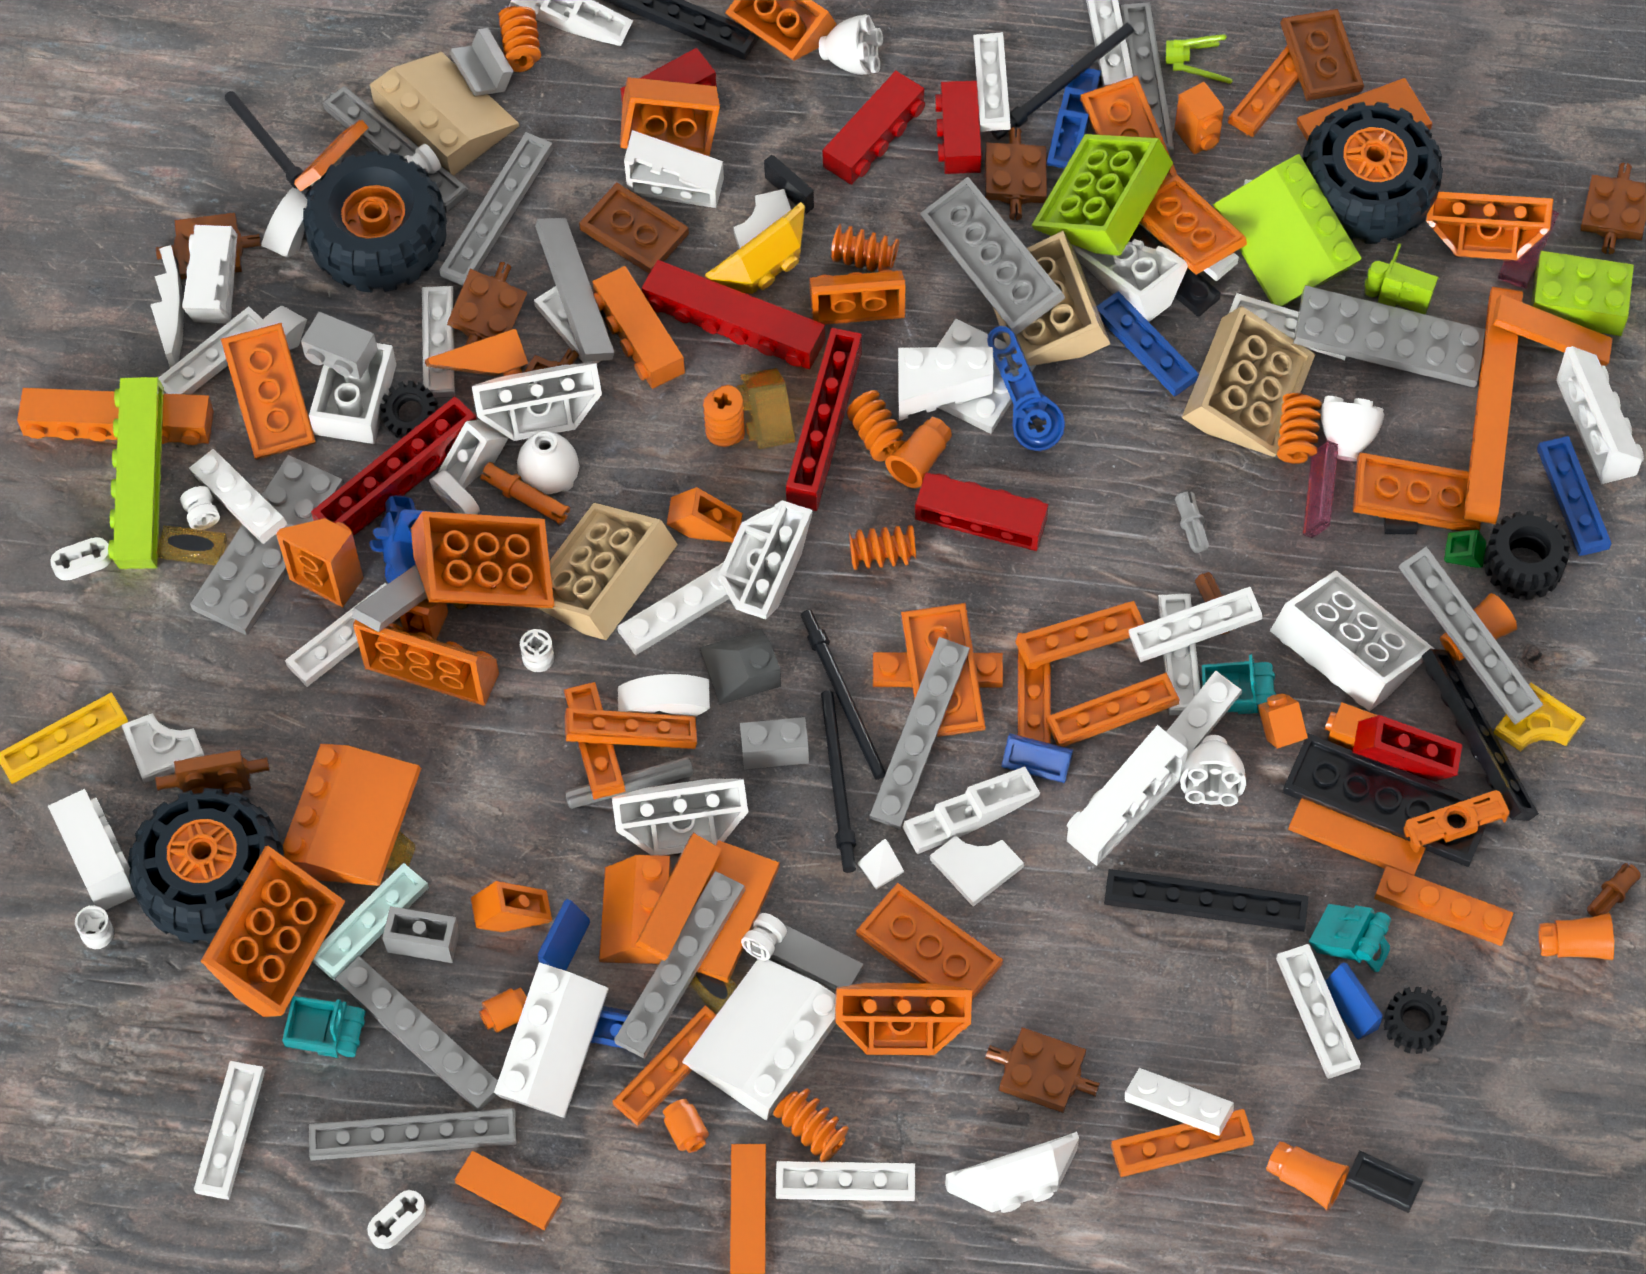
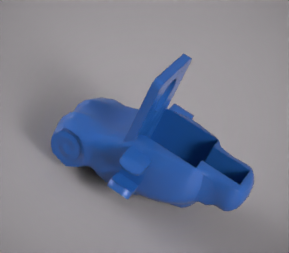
(396, 536)

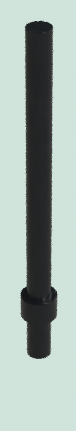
(1020, 115)
(292, 172)
(819, 642)
(845, 836)

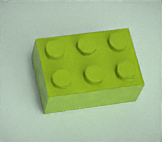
(1584, 290)

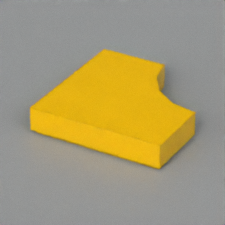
(1548, 723)

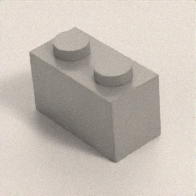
(339, 345)
(774, 743)
(421, 934)

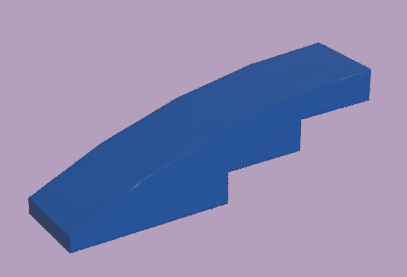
(1072, 119)

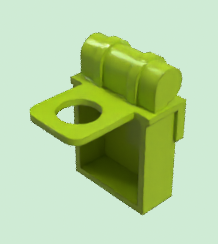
(1400, 285)

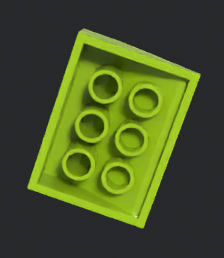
(1104, 191)
(1288, 231)

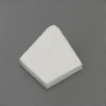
(881, 865)

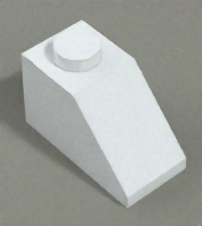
(472, 450)

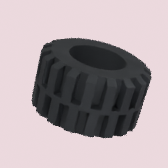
(1530, 533)

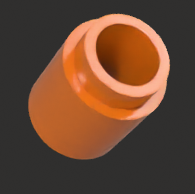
(503, 1009)
(685, 1126)

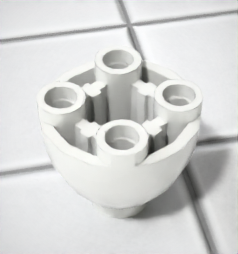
(853, 45)
(1350, 425)
(548, 463)
(1213, 773)

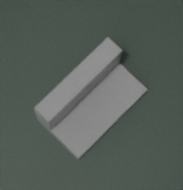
(483, 64)

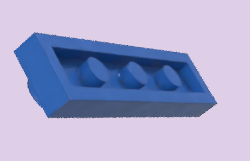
(1147, 344)
(1574, 496)

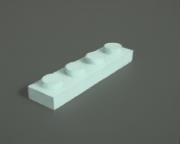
(368, 921)

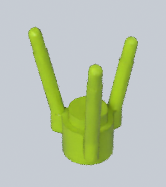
(1179, 51)

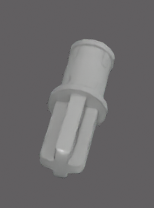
(1192, 521)

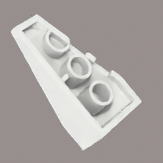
(1140, 274)

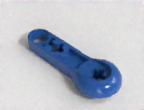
(1026, 397)

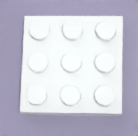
(989, 409)

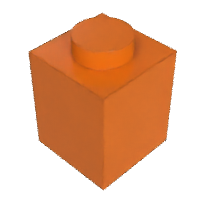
(1282, 720)
(1344, 724)

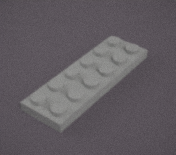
(992, 256)
(1389, 336)
(252, 570)

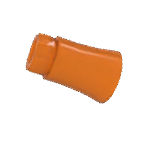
(919, 452)
(1496, 618)
(1578, 938)
(1308, 1173)

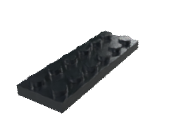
(1375, 794)

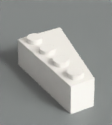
(1128, 796)

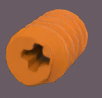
(519, 37)
(863, 250)
(724, 416)
(875, 425)
(1298, 428)
(882, 547)
(811, 1124)

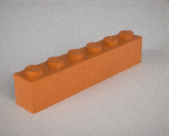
(92, 413)

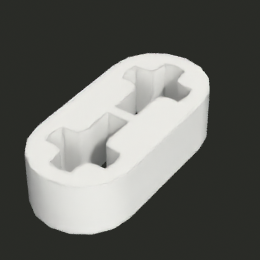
(453, 494)
(80, 558)
(402, 1225)

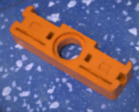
(1475, 811)

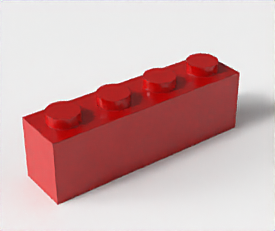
(873, 128)
(981, 511)

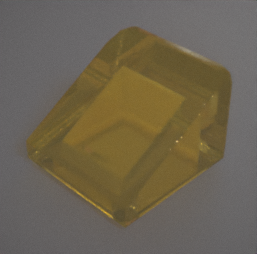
(401, 853)

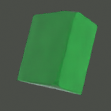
(1465, 548)

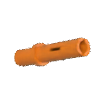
(514, 487)

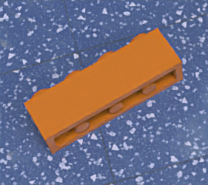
(638, 327)

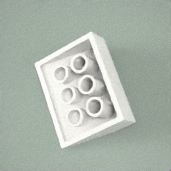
(1350, 639)
(764, 1036)

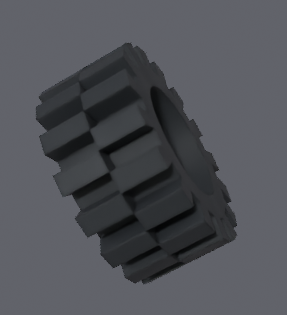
(399, 397)
(1415, 1039)

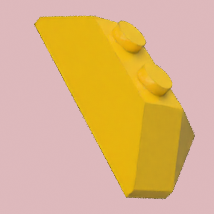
(763, 256)

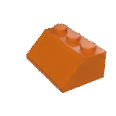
(785, 24)
(670, 112)
(858, 297)
(322, 558)
(628, 900)

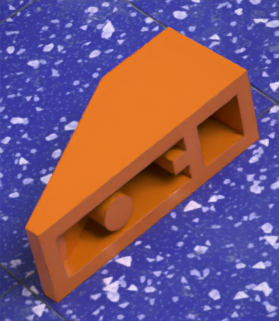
(488, 356)

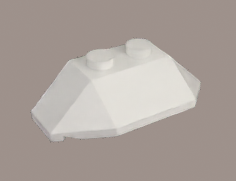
(538, 400)
(765, 558)
(667, 815)
(1016, 1176)

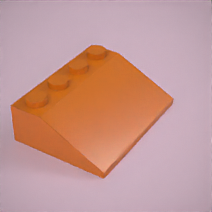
(483, 559)
(428, 662)
(350, 814)
(271, 934)

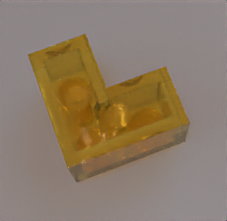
(769, 409)

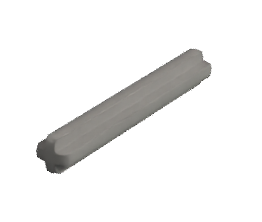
(634, 781)

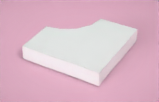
(768, 210)
(158, 747)
(976, 869)

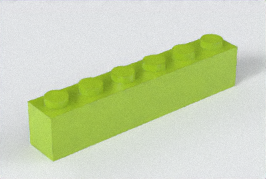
(137, 473)

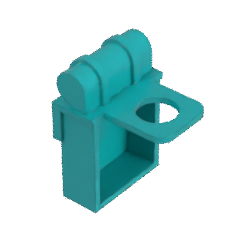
(1252, 678)
(1352, 934)
(323, 1027)

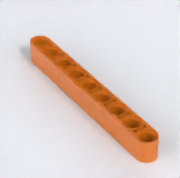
(1491, 416)

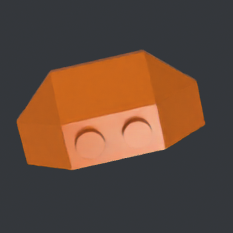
(1490, 224)
(902, 1016)

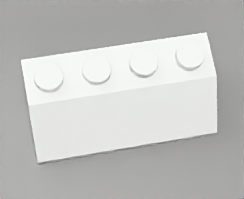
(1598, 416)
(551, 1040)

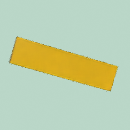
(62, 737)

